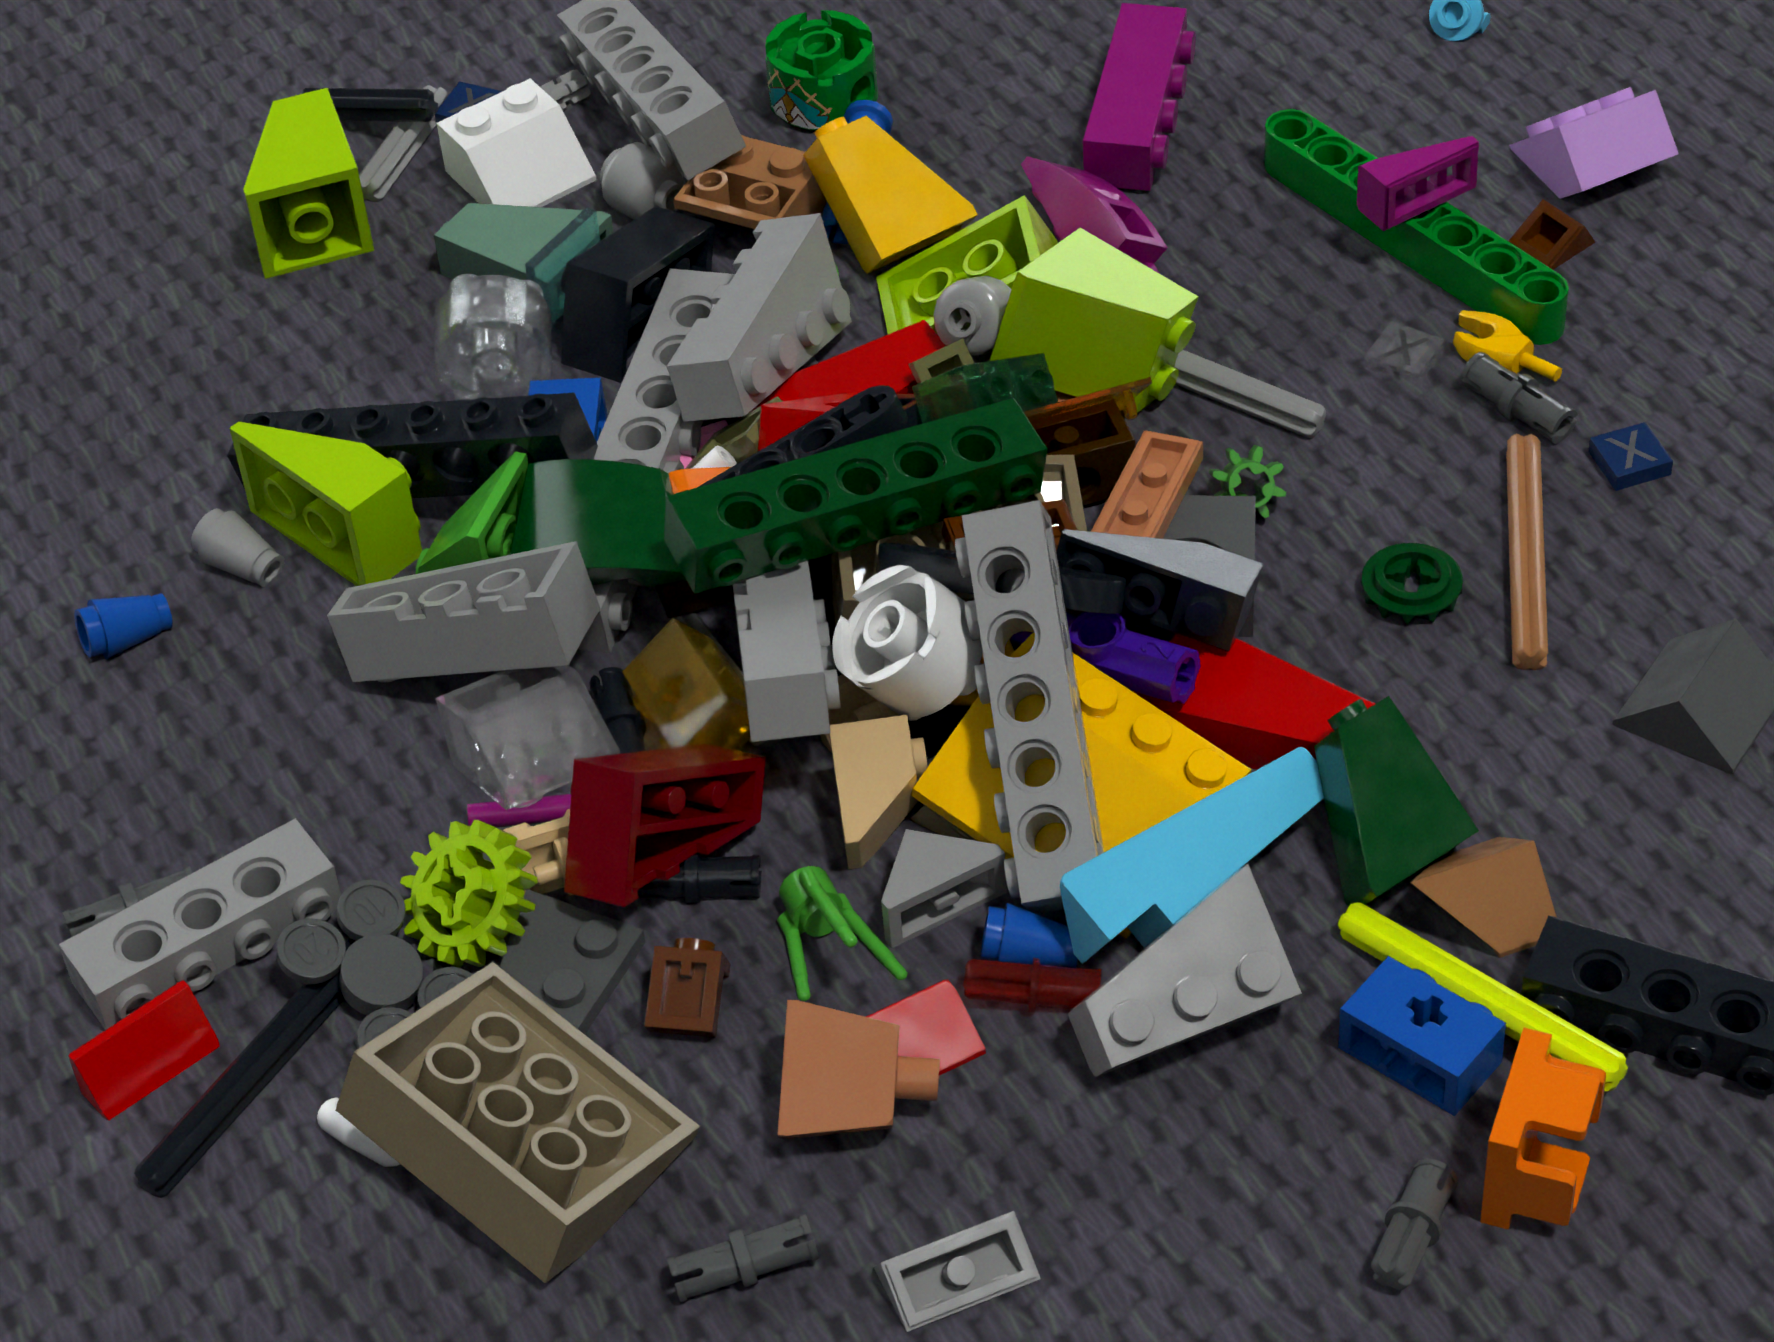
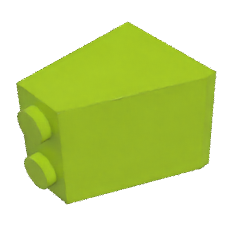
(305, 188)
(1097, 319)

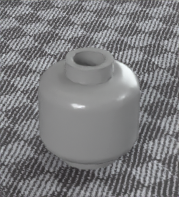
(637, 181)
(972, 312)

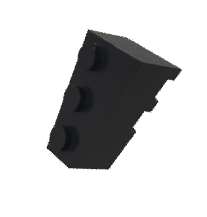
(618, 283)

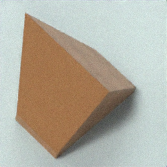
(1493, 891)

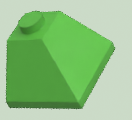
(483, 524)

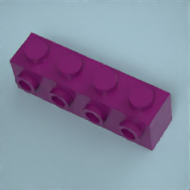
(1137, 95)

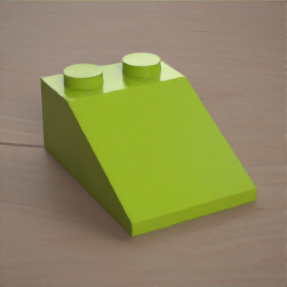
(989, 247)
(331, 499)

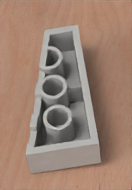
(763, 322)
(468, 617)
(785, 655)

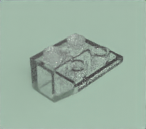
(523, 731)

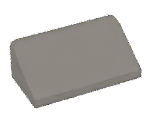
(958, 1271)

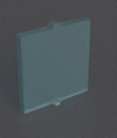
(549, 263)

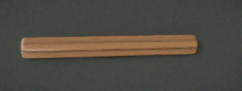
(1526, 553)

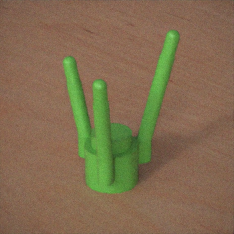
(818, 910)

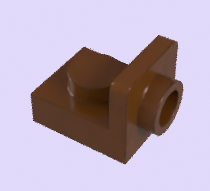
(686, 988)

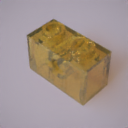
(689, 690)

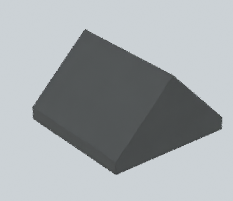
(1704, 696)

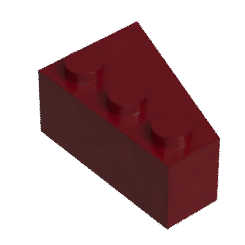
(653, 810)

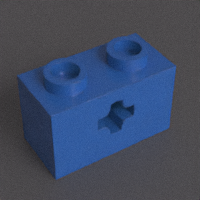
(1421, 1035)

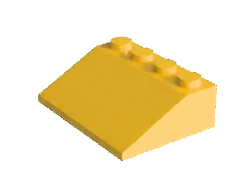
(1138, 757)

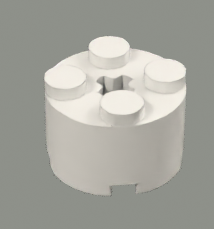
(907, 643)

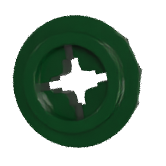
(1390, 567)

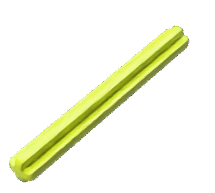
(1386, 938)

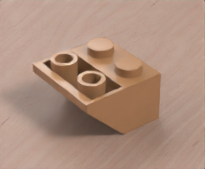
(754, 186)

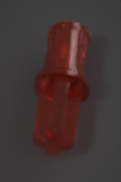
(1029, 983)

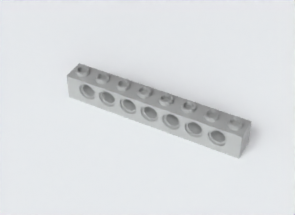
(647, 421)

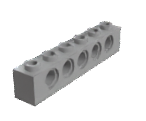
(650, 85)
(1024, 540)

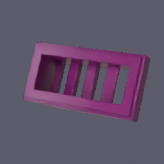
(1397, 184)

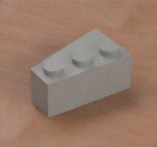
(1190, 981)

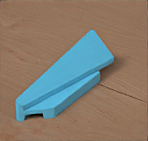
(1184, 858)

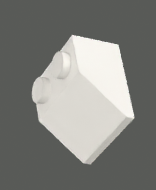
(514, 149)

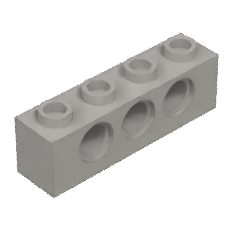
(202, 923)

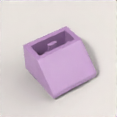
(1597, 142)

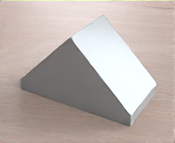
(938, 881)

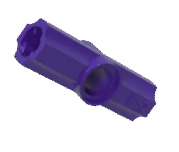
(1129, 657)

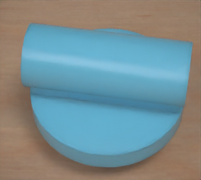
(1458, 18)

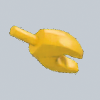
(1501, 342)

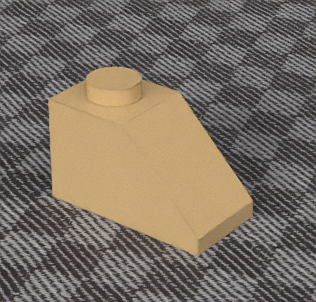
(874, 780)

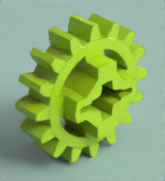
(467, 895)

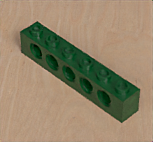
(853, 495)

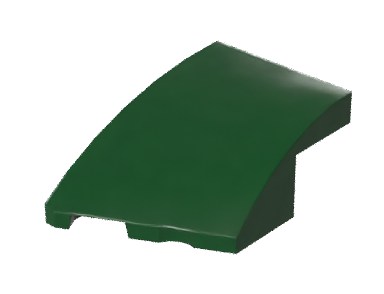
(605, 507)

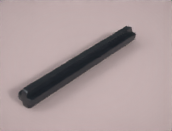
(238, 1085)

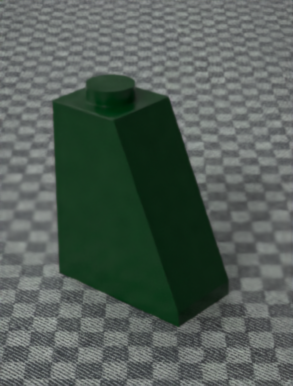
(1384, 800)

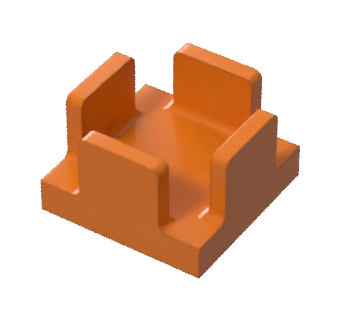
(1548, 1098)

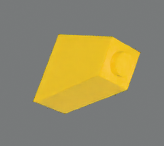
(882, 192)

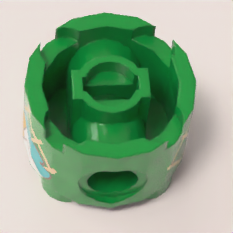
(819, 67)

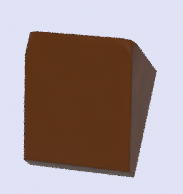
(1551, 236)

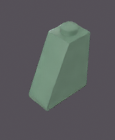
(501, 238)

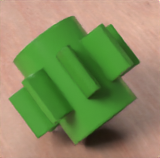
(1263, 486)

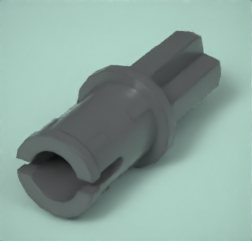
(1413, 1224)

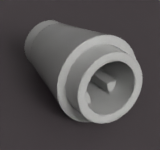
(235, 547)

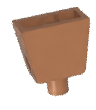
(845, 1073)

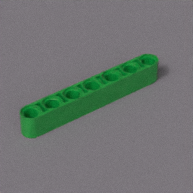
(1437, 244)

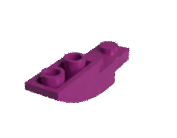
(1088, 202)

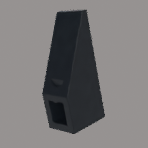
(1171, 582)

